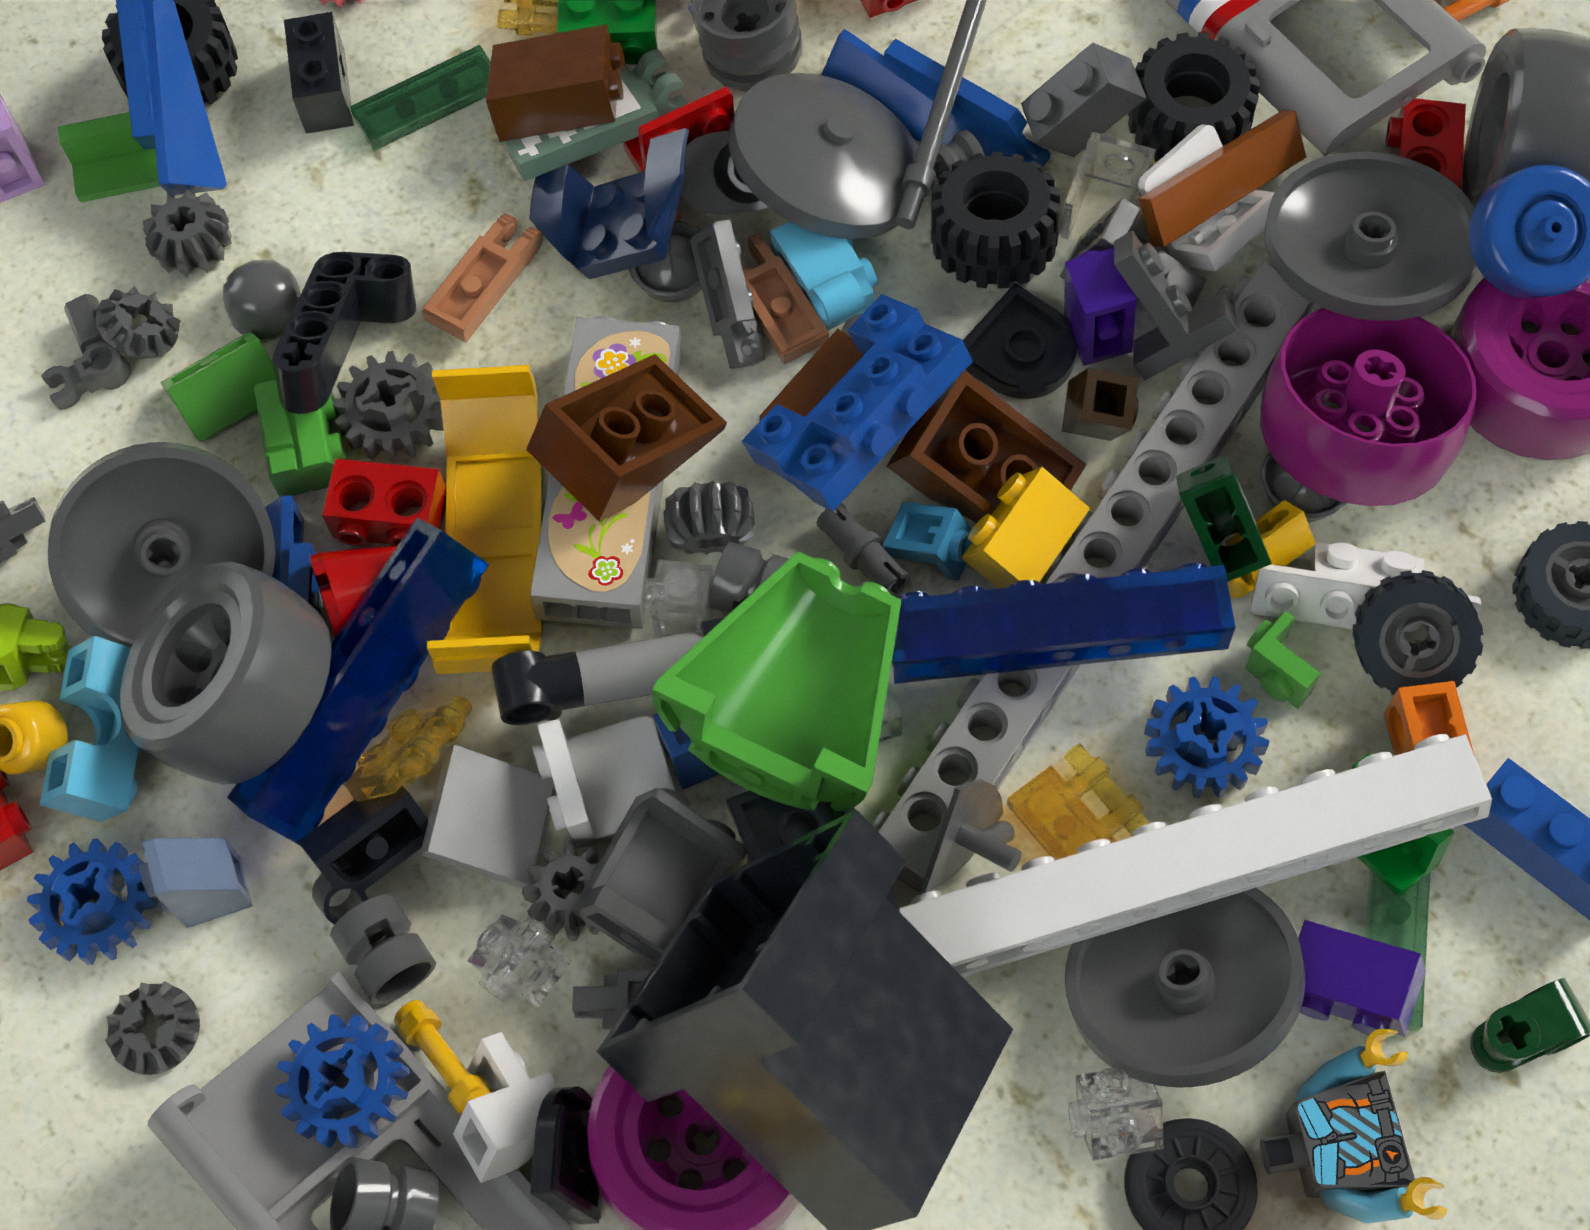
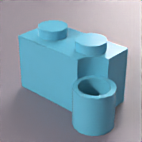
(826, 272)

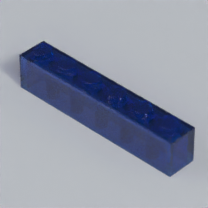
(1062, 623)
(369, 670)

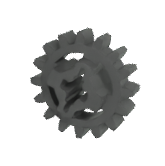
(389, 406)

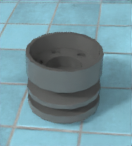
(747, 39)

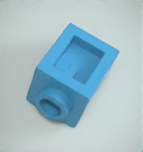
(930, 536)

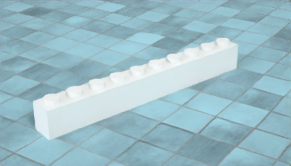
(1205, 856)

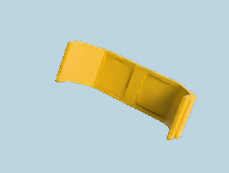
(491, 511)

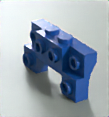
(867, 410)

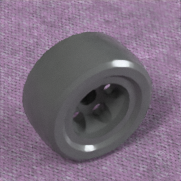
(1529, 108)
(225, 674)

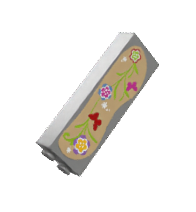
(588, 566)

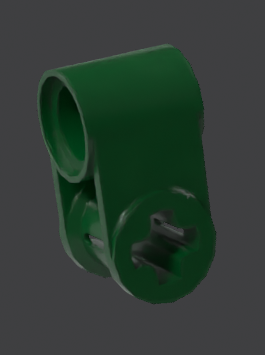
(1537, 1025)

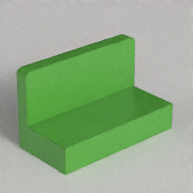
(107, 158)
(220, 386)

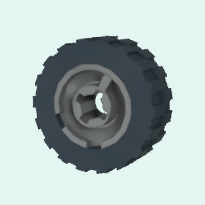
(1547, 587)
(1403, 606)

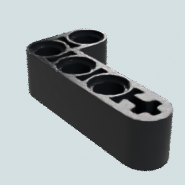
(327, 315)

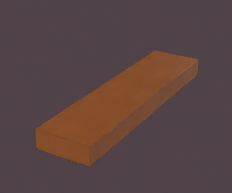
(1222, 178)

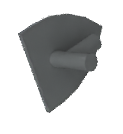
(972, 829)

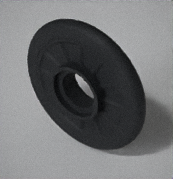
(1216, 1156)

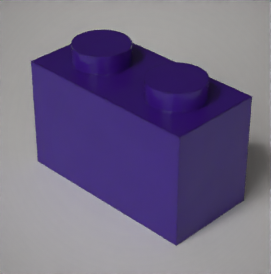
(1098, 307)
(1359, 979)

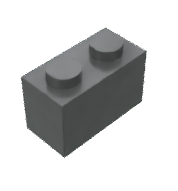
(1083, 99)

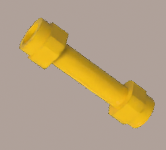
(420, 1028)

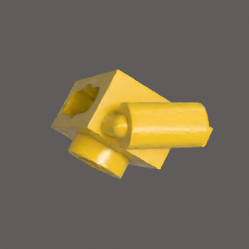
(1285, 538)

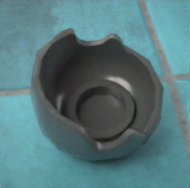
(260, 297)

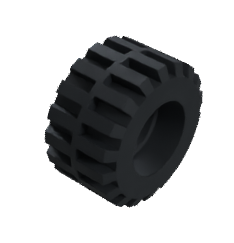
(207, 41)
(1195, 69)
(998, 190)

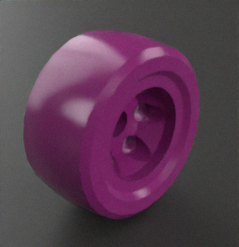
(1373, 376)
(1536, 399)
(648, 1192)

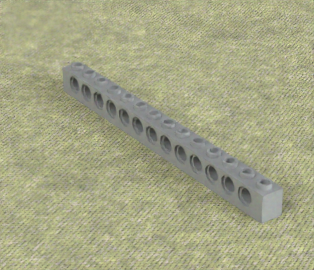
(1124, 494)

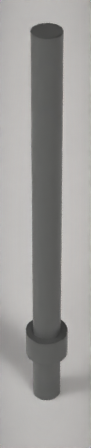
(920, 174)

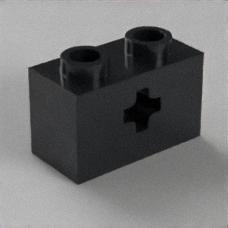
(318, 72)

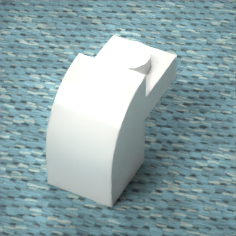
(501, 1126)

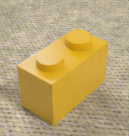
(1025, 529)

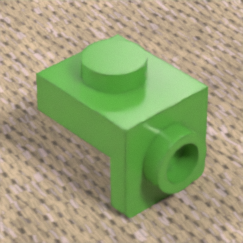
(1278, 668)

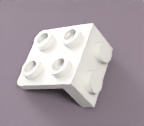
(1220, 237)
(600, 774)

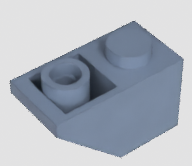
(195, 878)

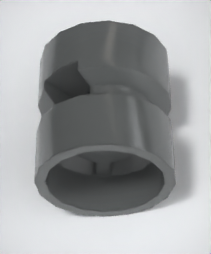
(740, 574)
(379, 943)
(376, 1200)

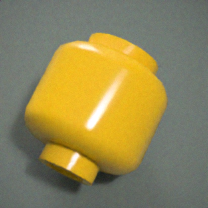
(29, 735)

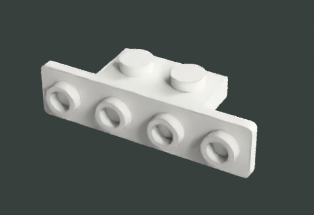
(1333, 586)

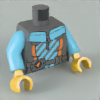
(1351, 1140)

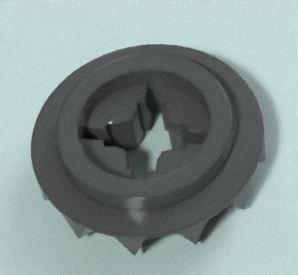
(147, 341)
(173, 1039)

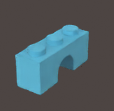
(99, 777)

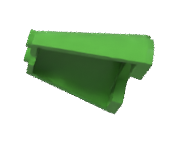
(790, 687)

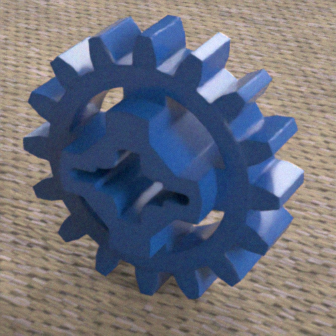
(1220, 718)
(90, 925)
(358, 1059)

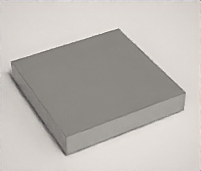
(487, 816)

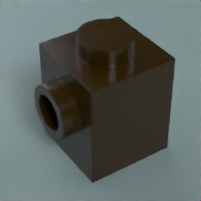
(1100, 404)

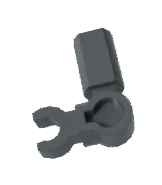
(100, 362)

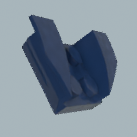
(615, 222)

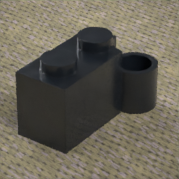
(362, 847)

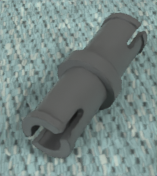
(863, 549)

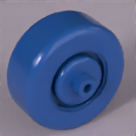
(1533, 232)

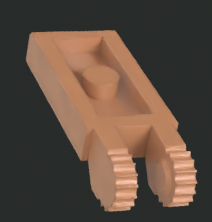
(481, 278)
(781, 305)

